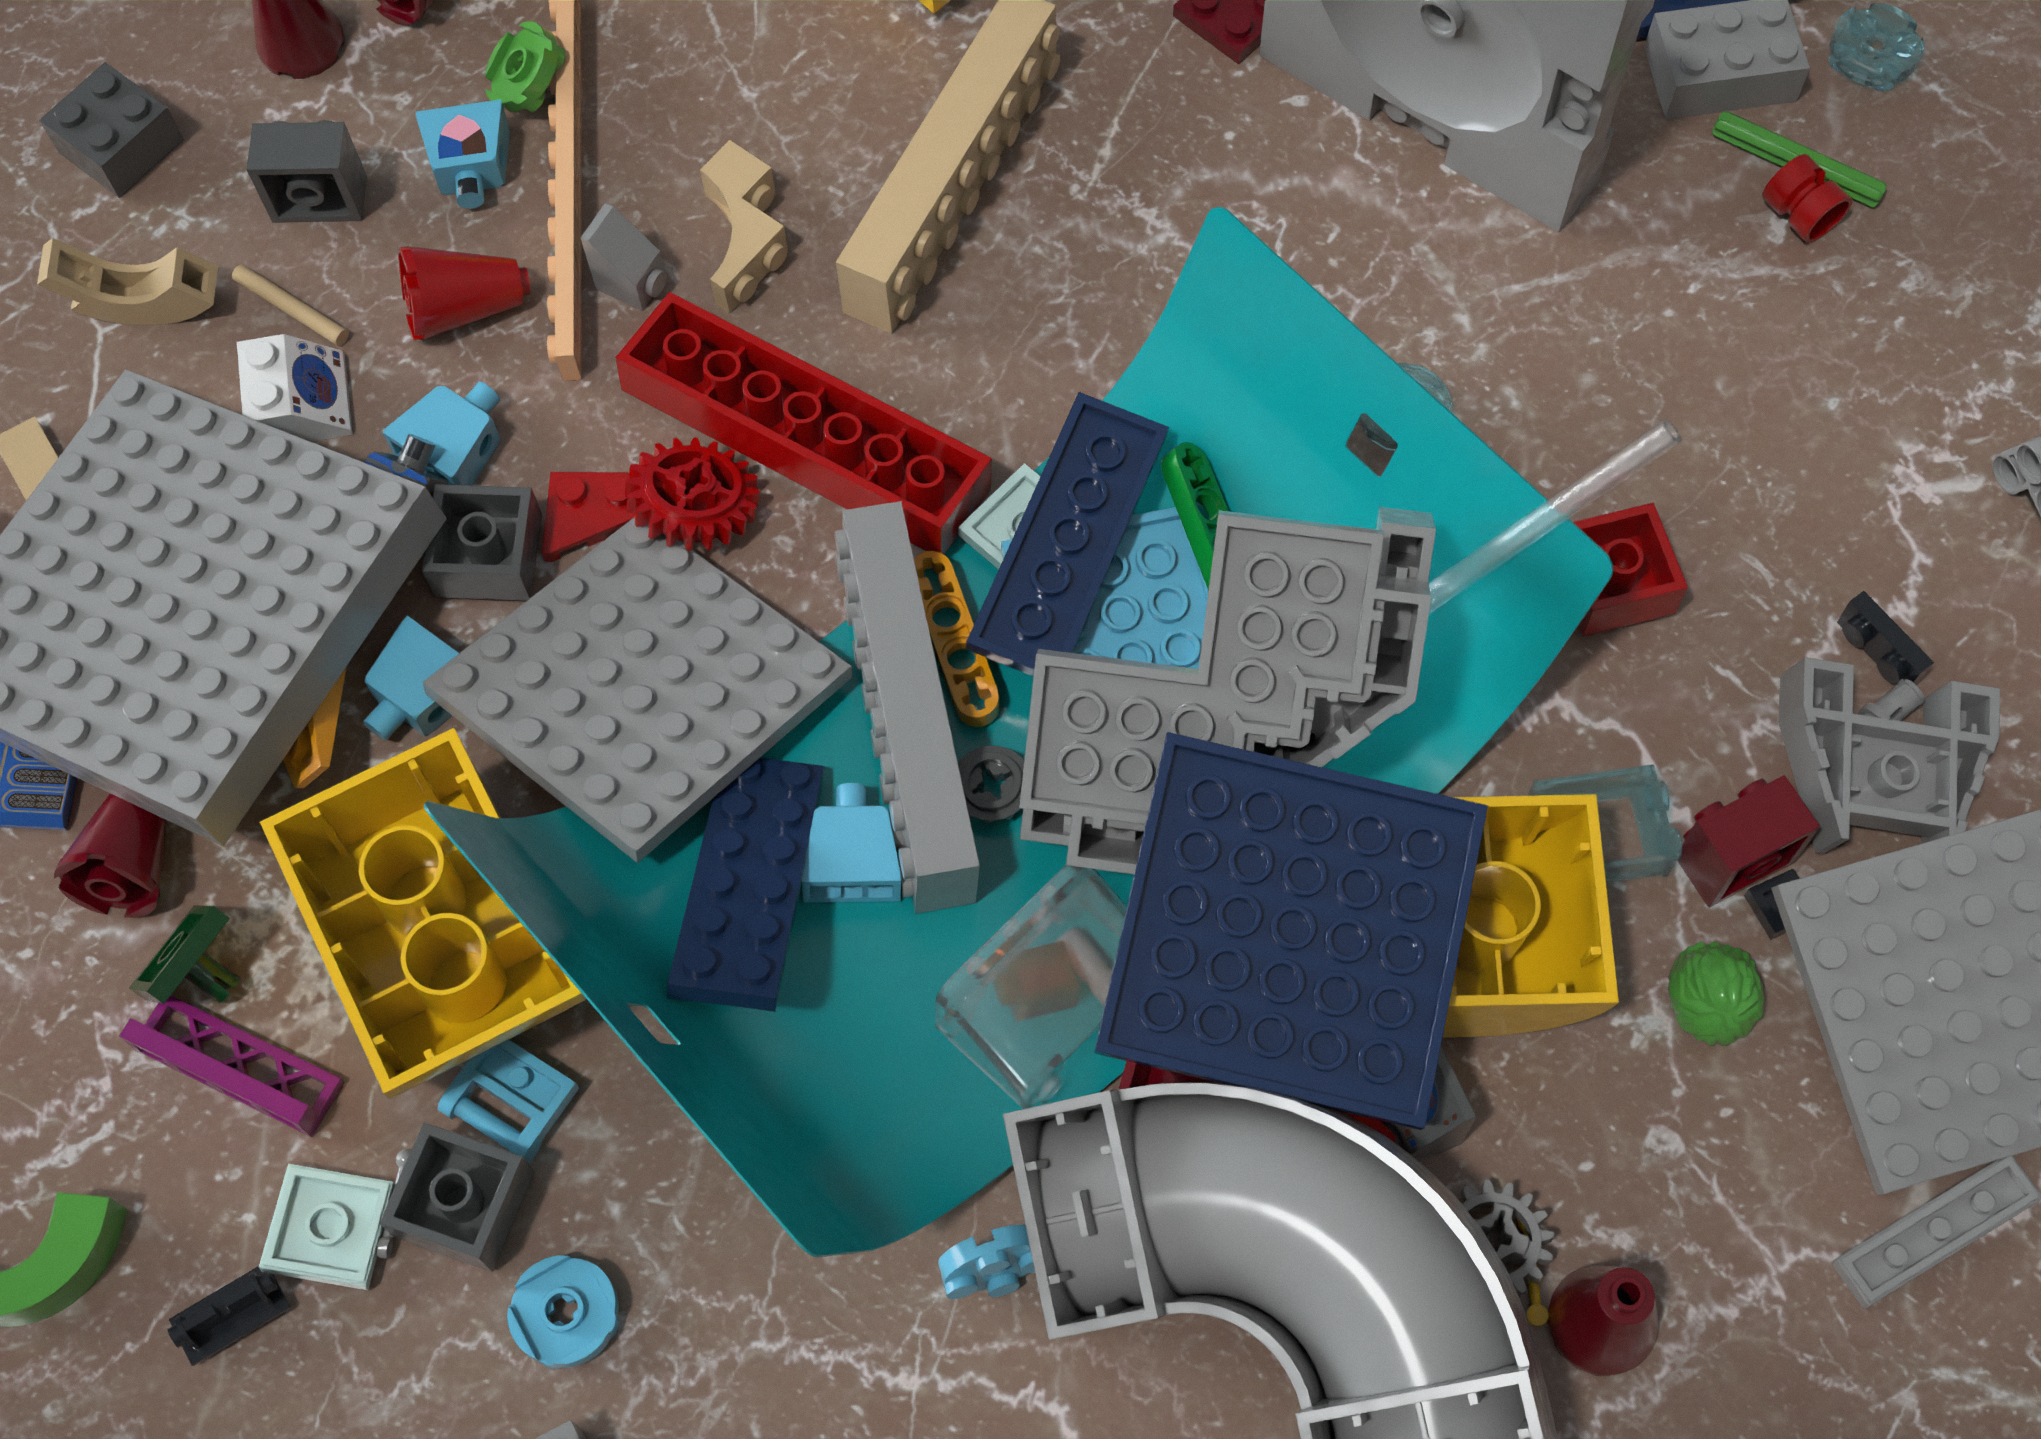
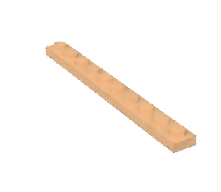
(565, 195)

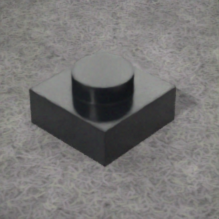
(1764, 904)

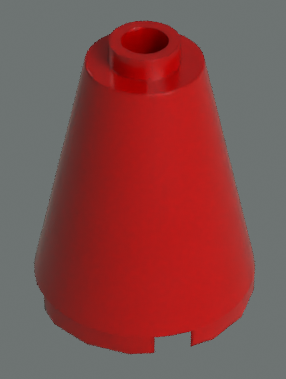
(456, 288)

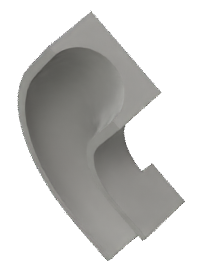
(1292, 1230)

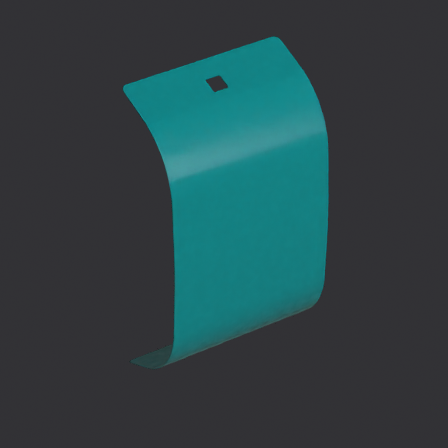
(848, 1095)

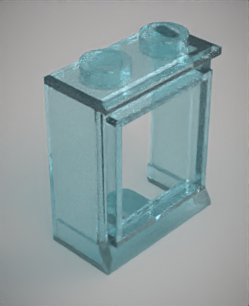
(1649, 804)

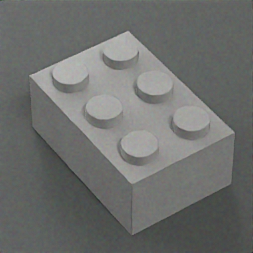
(1726, 57)

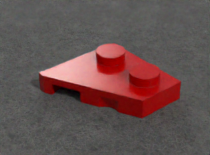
(583, 510)

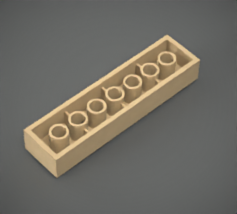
(948, 163)

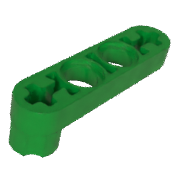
(1183, 470)

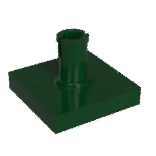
(185, 957)

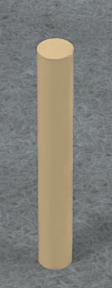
(290, 305)

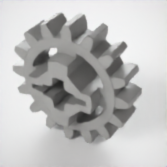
(1514, 1246)

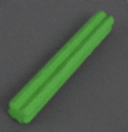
(1782, 150)

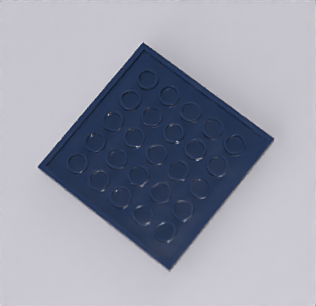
(1293, 930)

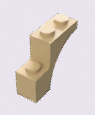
(758, 243)

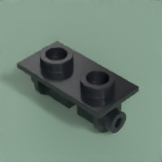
(227, 1315)

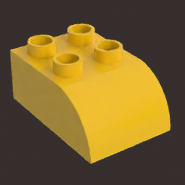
(1535, 921)
(407, 923)

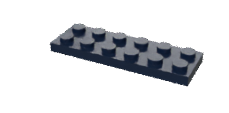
(1068, 534)
(747, 887)

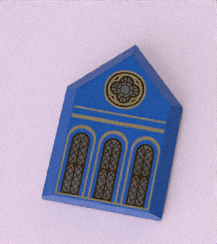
(33, 792)

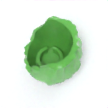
(1715, 993)

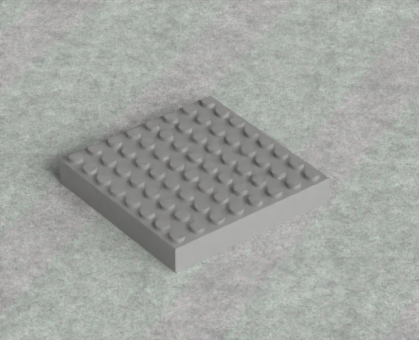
(191, 598)

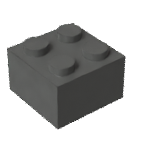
(112, 129)
(307, 171)
(485, 543)
(457, 1196)

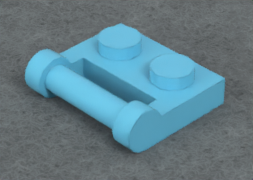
(518, 1082)

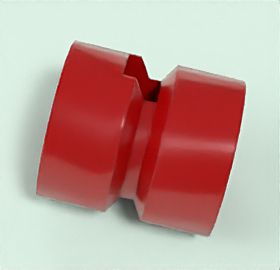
(1811, 203)

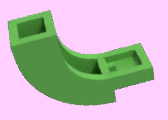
(66, 1263)

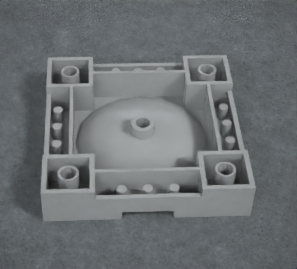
(1501, 84)

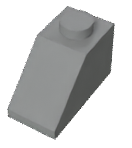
(623, 259)

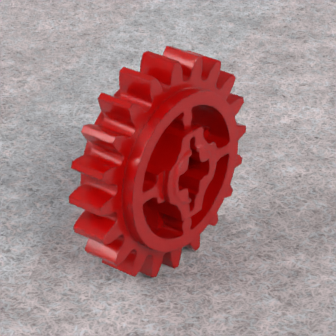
(692, 493)

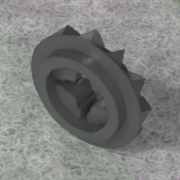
(999, 764)

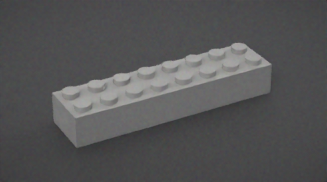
(906, 709)

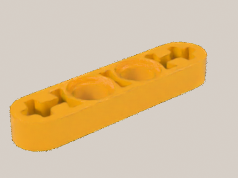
(949, 639)

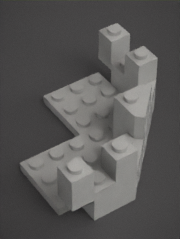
(1300, 658)

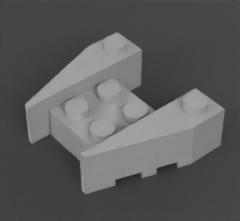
(1882, 768)

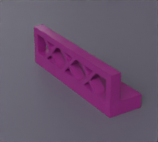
(222, 1075)

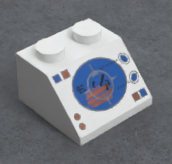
(295, 386)

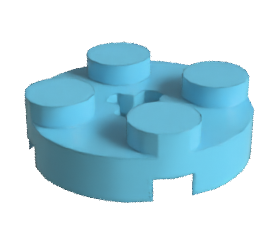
(988, 1266)
(592, 1322)

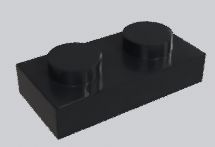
(1883, 640)

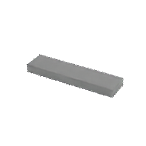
(1936, 1231)

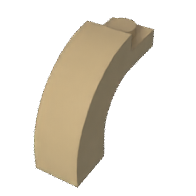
(127, 294)

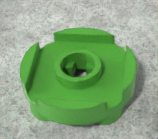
(523, 67)

